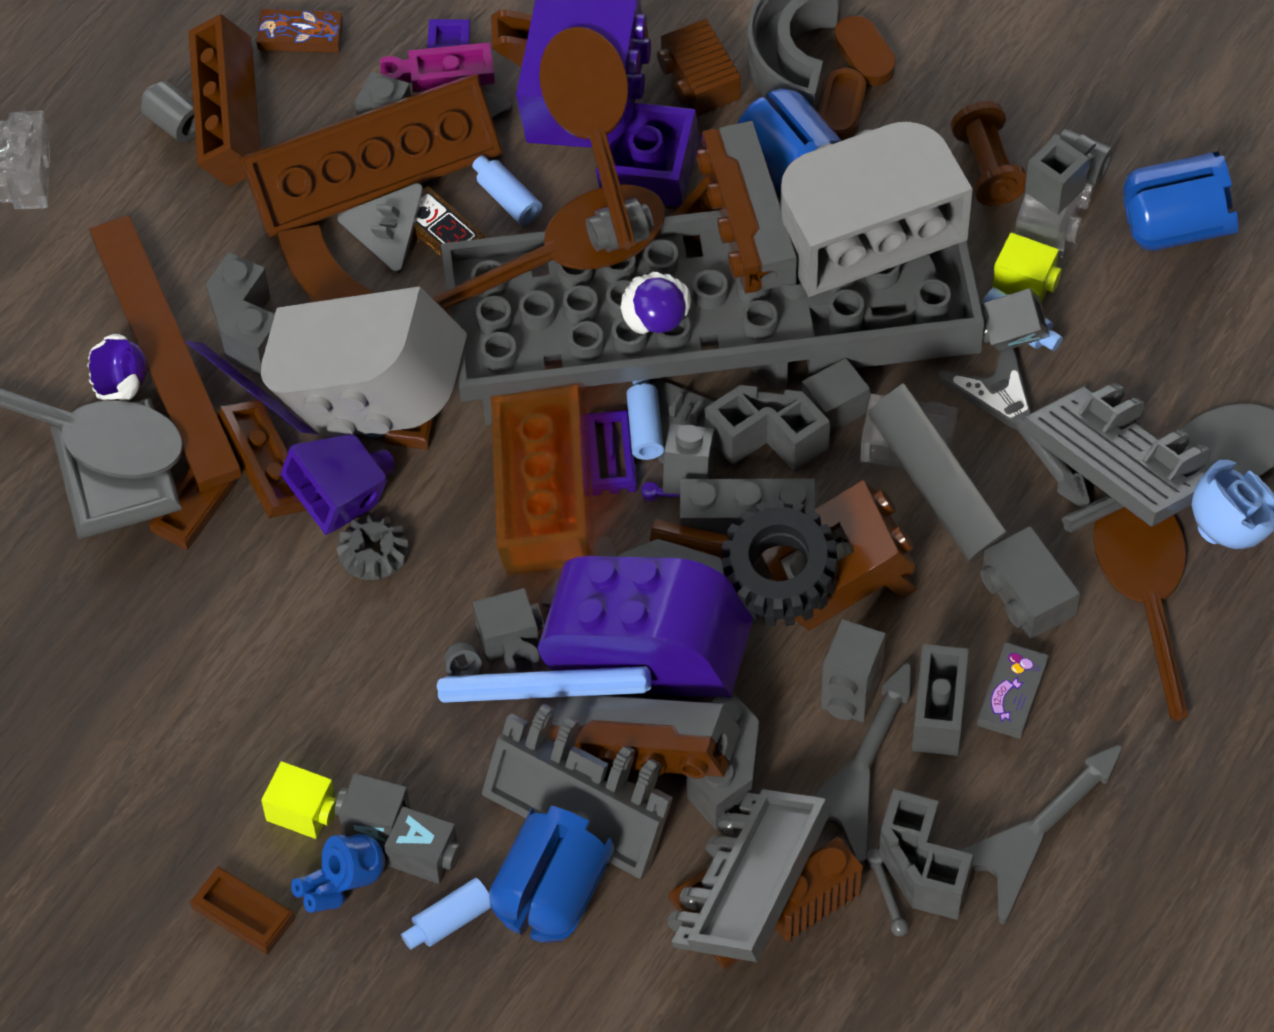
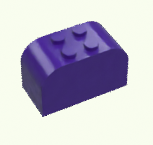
(615, 20)
(652, 614)

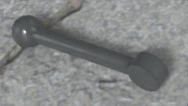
(899, 925)

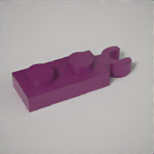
(441, 65)

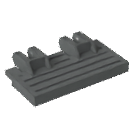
(1124, 463)
(566, 777)
(749, 874)

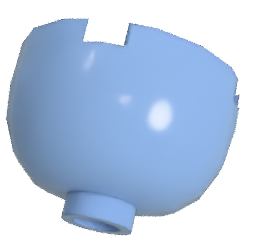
(1233, 507)

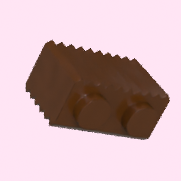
(700, 67)
(824, 884)

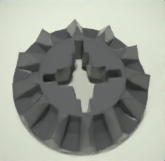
(367, 563)

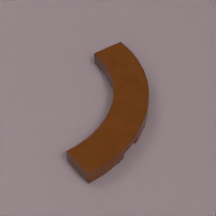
(315, 267)

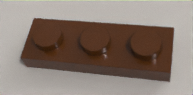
(260, 455)

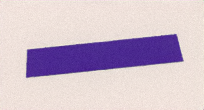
(251, 387)

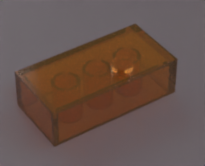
(541, 479)

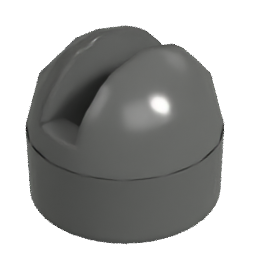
(451, 662)

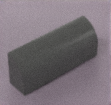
(936, 473)

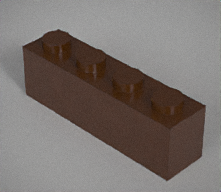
(223, 98)

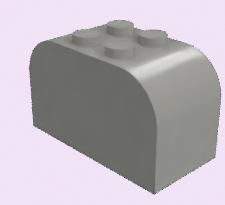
(873, 204)
(364, 361)

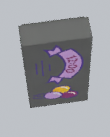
(1013, 690)

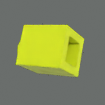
(1025, 266)
(299, 800)

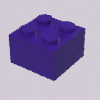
(657, 151)

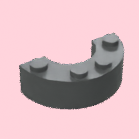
(772, 52)

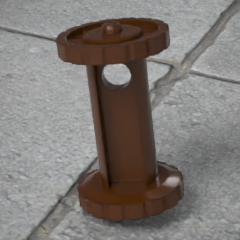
(980, 127)

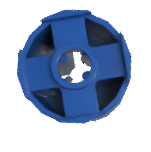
(786, 130)
(1179, 202)
(549, 875)

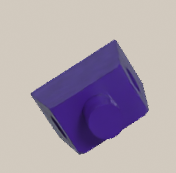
(336, 478)

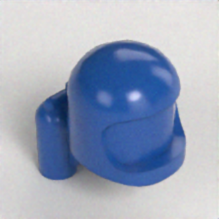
(346, 865)

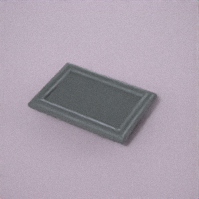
(108, 502)

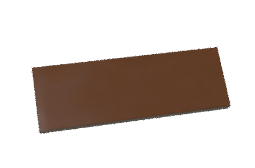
(371, 155)

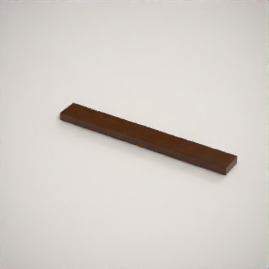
(165, 353)

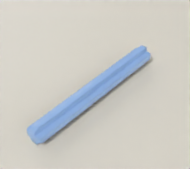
(544, 684)

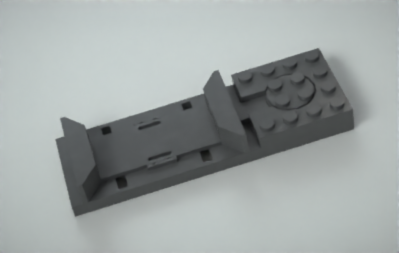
(576, 317)

